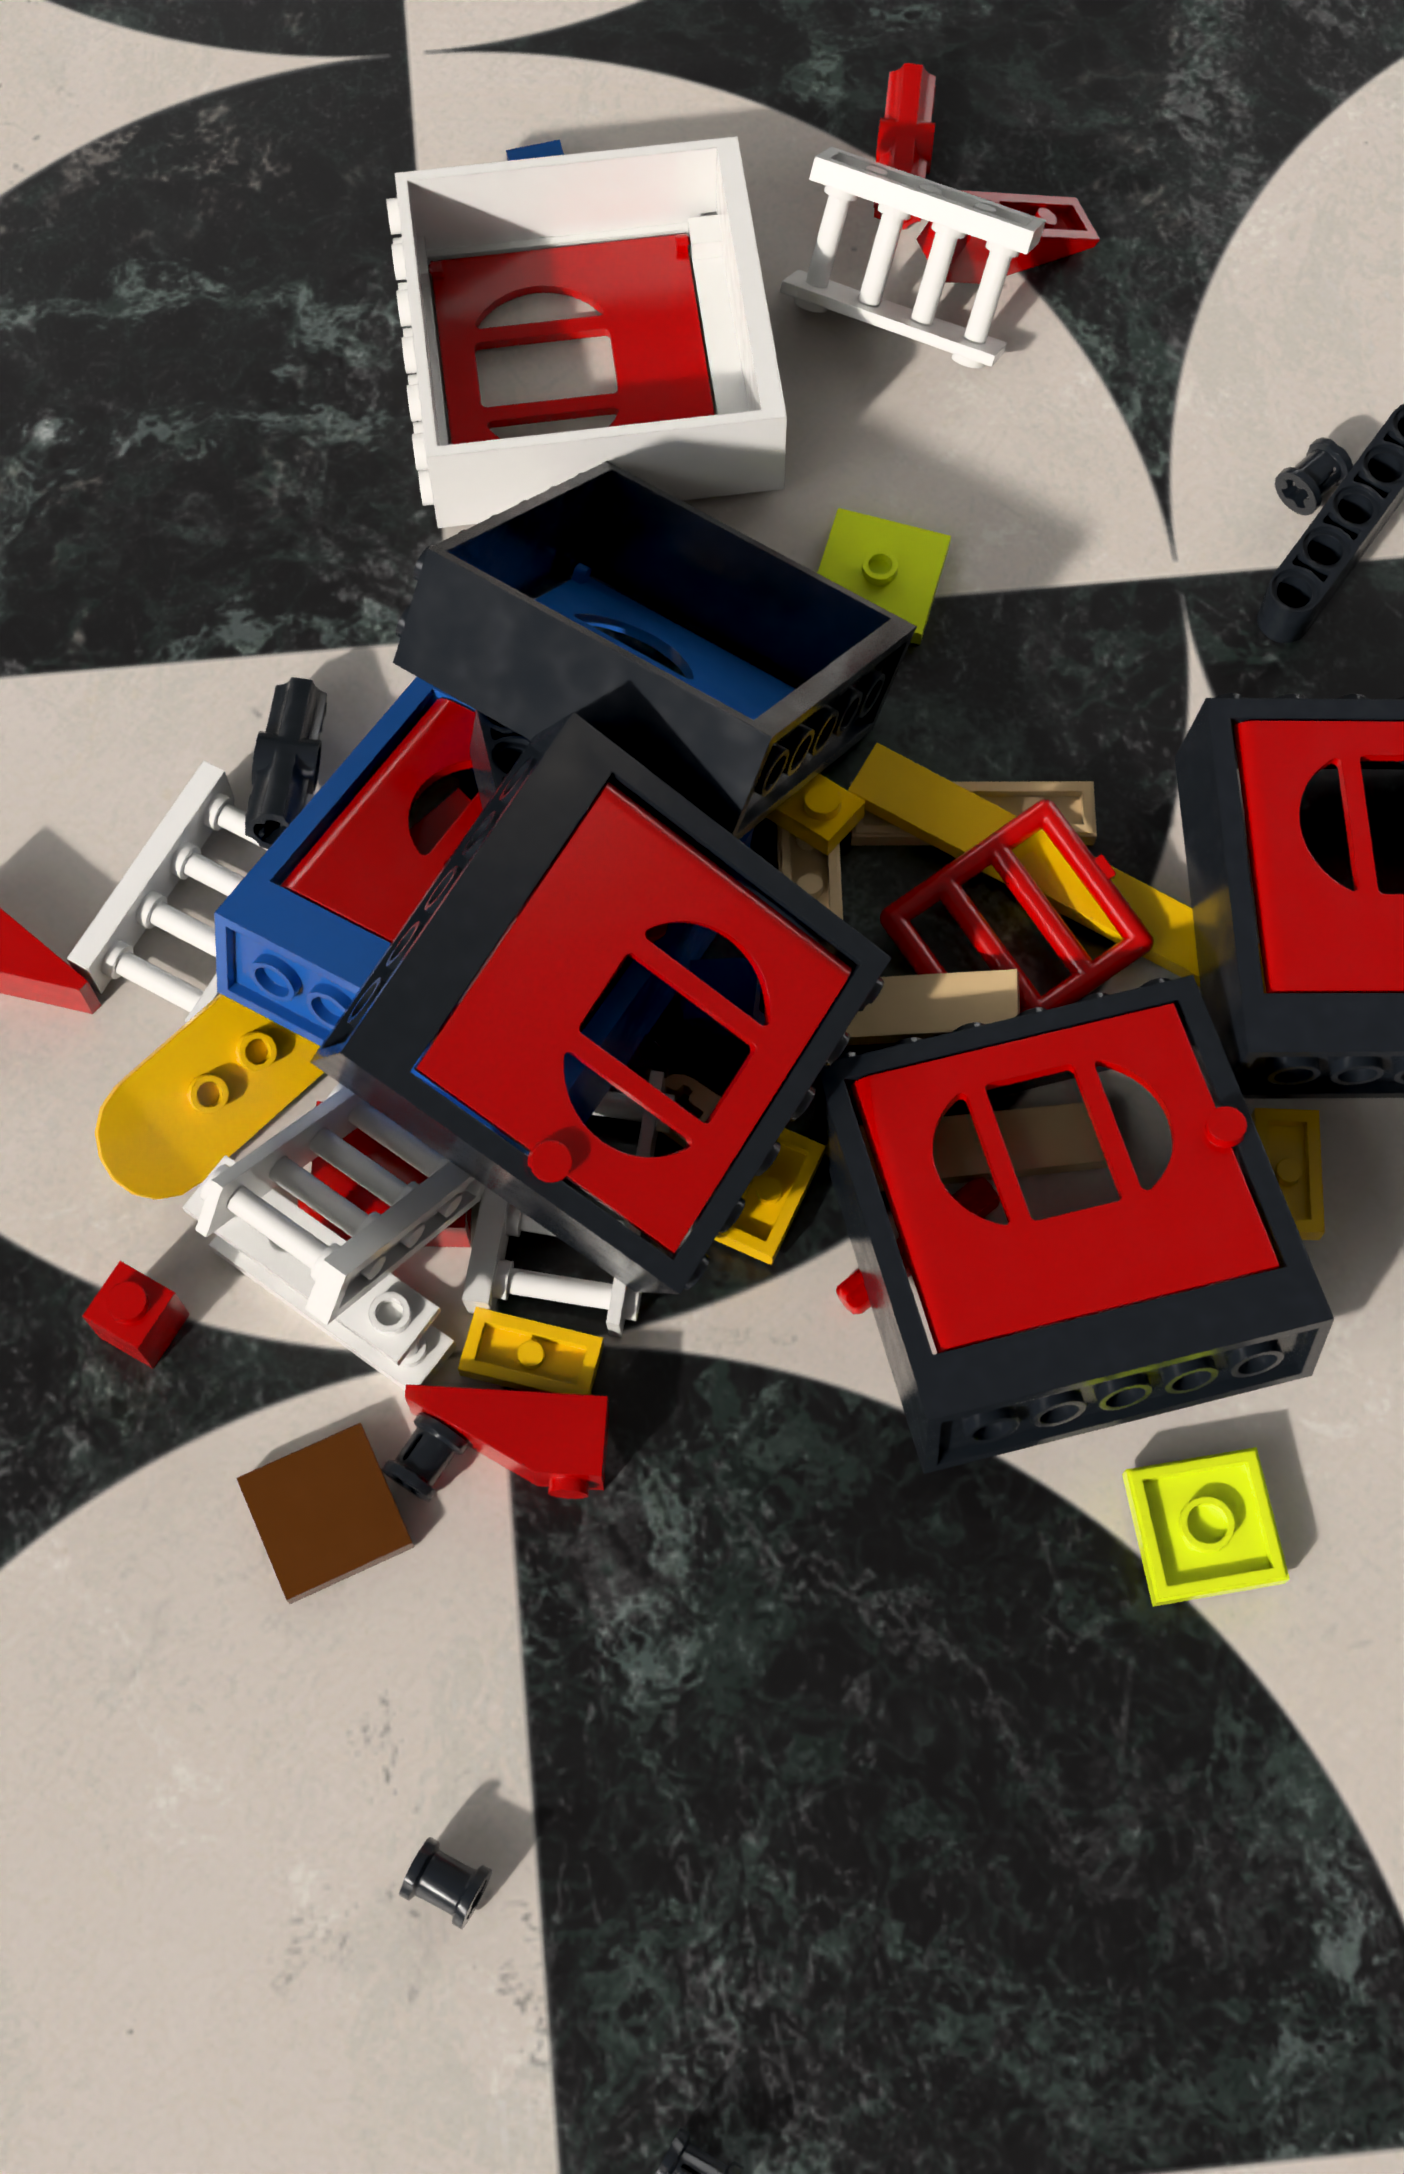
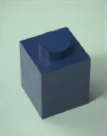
(733, 980)

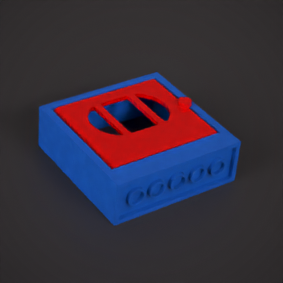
(348, 877)

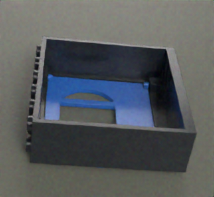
(771, 653)

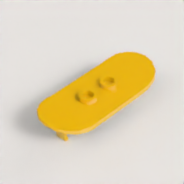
(200, 1098)

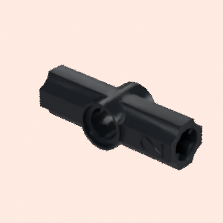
(286, 760)

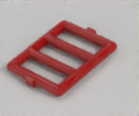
(997, 851)

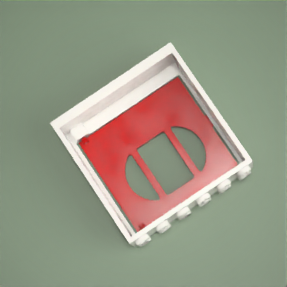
(618, 239)

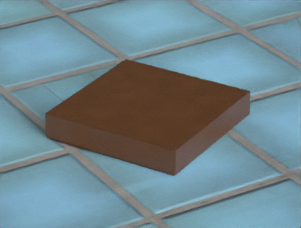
(325, 1513)

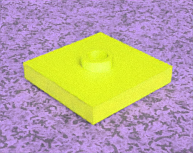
(886, 564)
(1205, 1526)

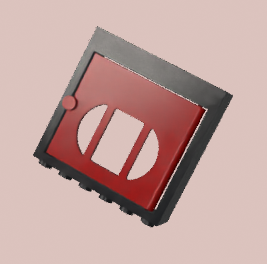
(628, 866)
(1326, 951)
(1083, 1311)

